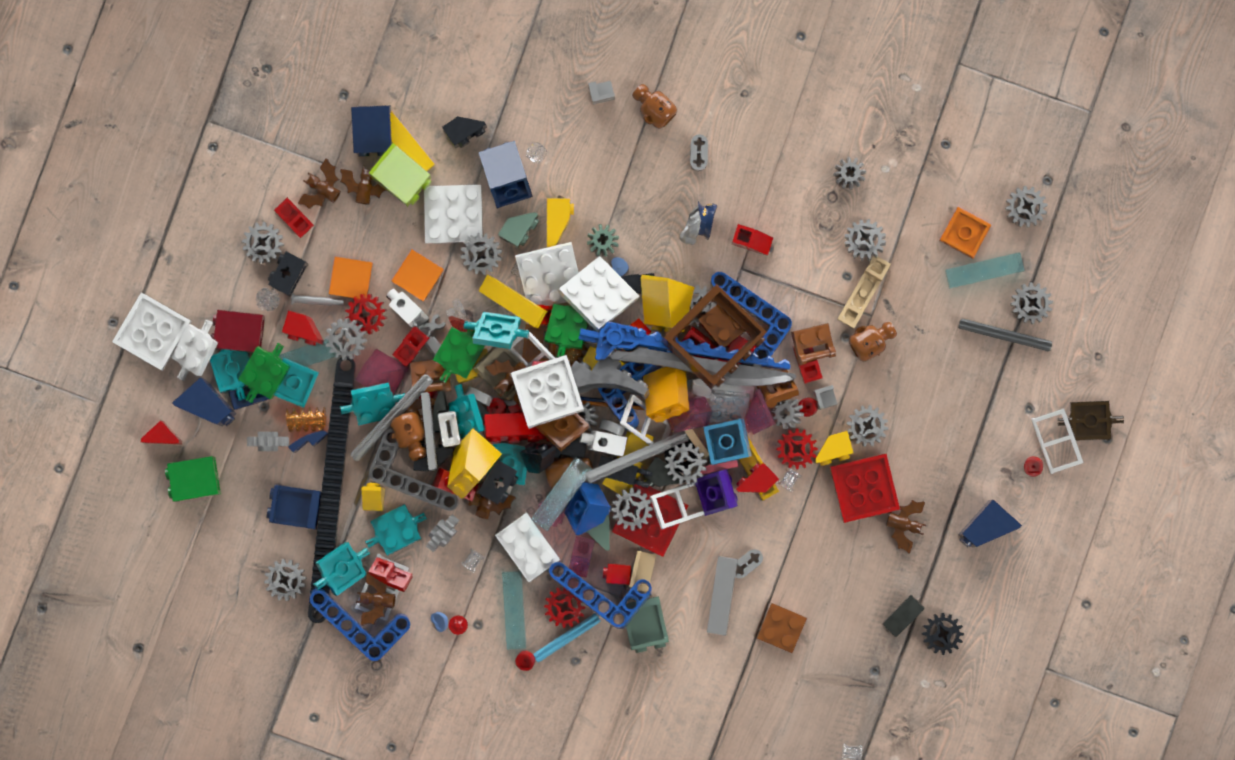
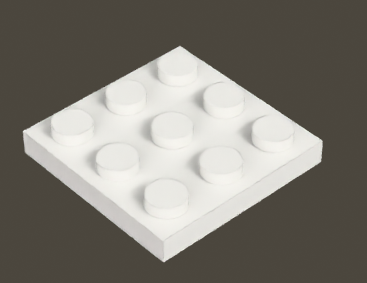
(452, 213)
(545, 272)
(598, 293)
(151, 331)
(547, 391)

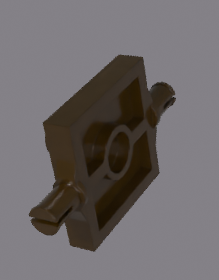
(1091, 420)

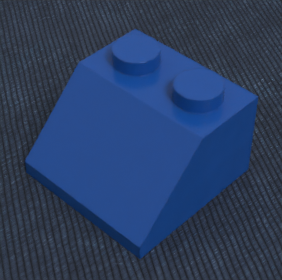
(587, 508)

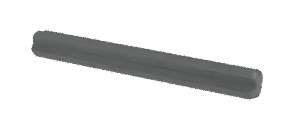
(1004, 334)

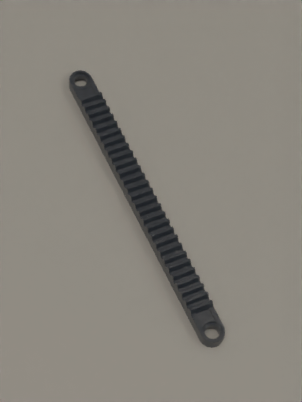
(333, 475)

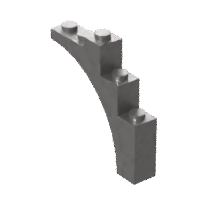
(607, 375)

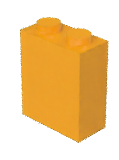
(667, 393)

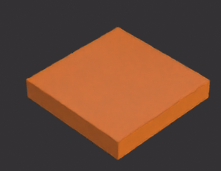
(965, 232)
(417, 275)
(350, 277)

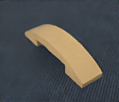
(863, 292)

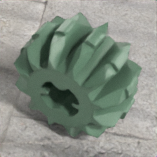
(597, 236)

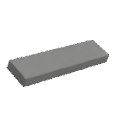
(429, 432)
(722, 595)

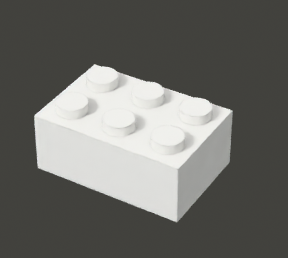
(527, 547)

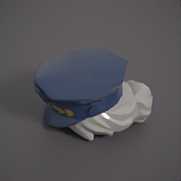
(698, 223)

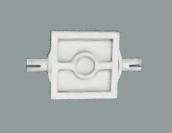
(194, 350)

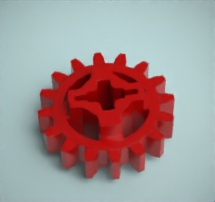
(365, 306)
(806, 439)
(568, 598)

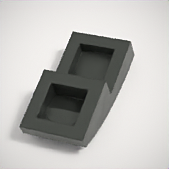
(440, 406)
(903, 615)

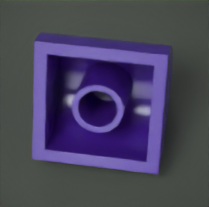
(716, 492)

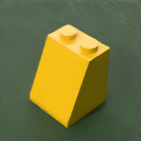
(664, 302)
(470, 463)

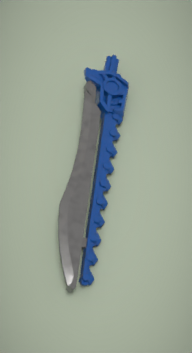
(627, 338)

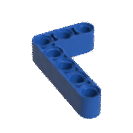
(756, 311)
(616, 395)
(598, 598)
(356, 628)

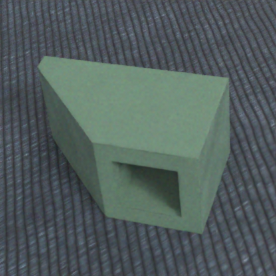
(517, 228)

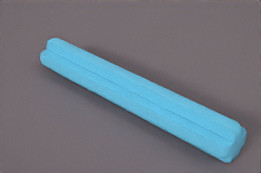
(566, 637)

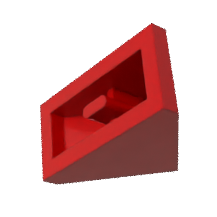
(161, 434)

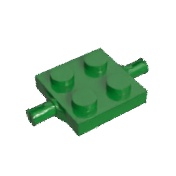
(565, 328)
(458, 353)
(264, 372)

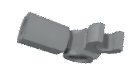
(429, 329)

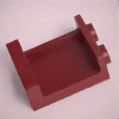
(238, 330)

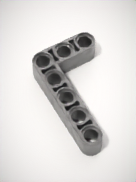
(388, 474)

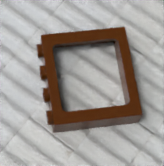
(738, 314)

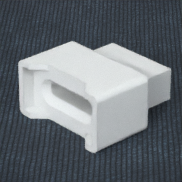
(448, 429)

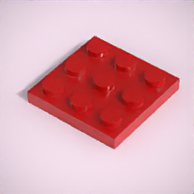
(865, 488)
(651, 535)

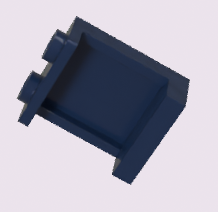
(371, 129)
(294, 507)

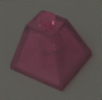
(380, 370)
(758, 415)
(696, 417)

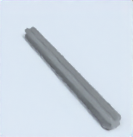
(407, 400)
(635, 457)

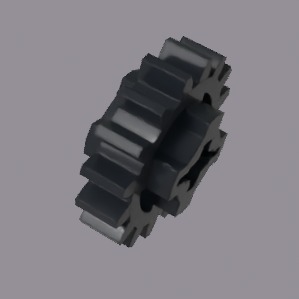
(950, 630)

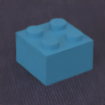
(727, 441)

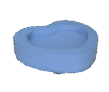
(619, 266)
(440, 621)

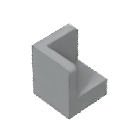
(601, 92)
(825, 397)

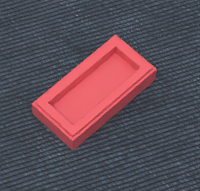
(720, 466)

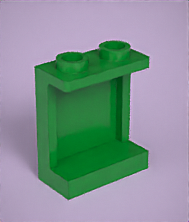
(193, 479)

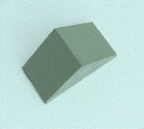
(601, 534)

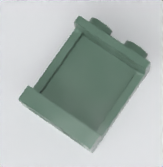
(647, 626)

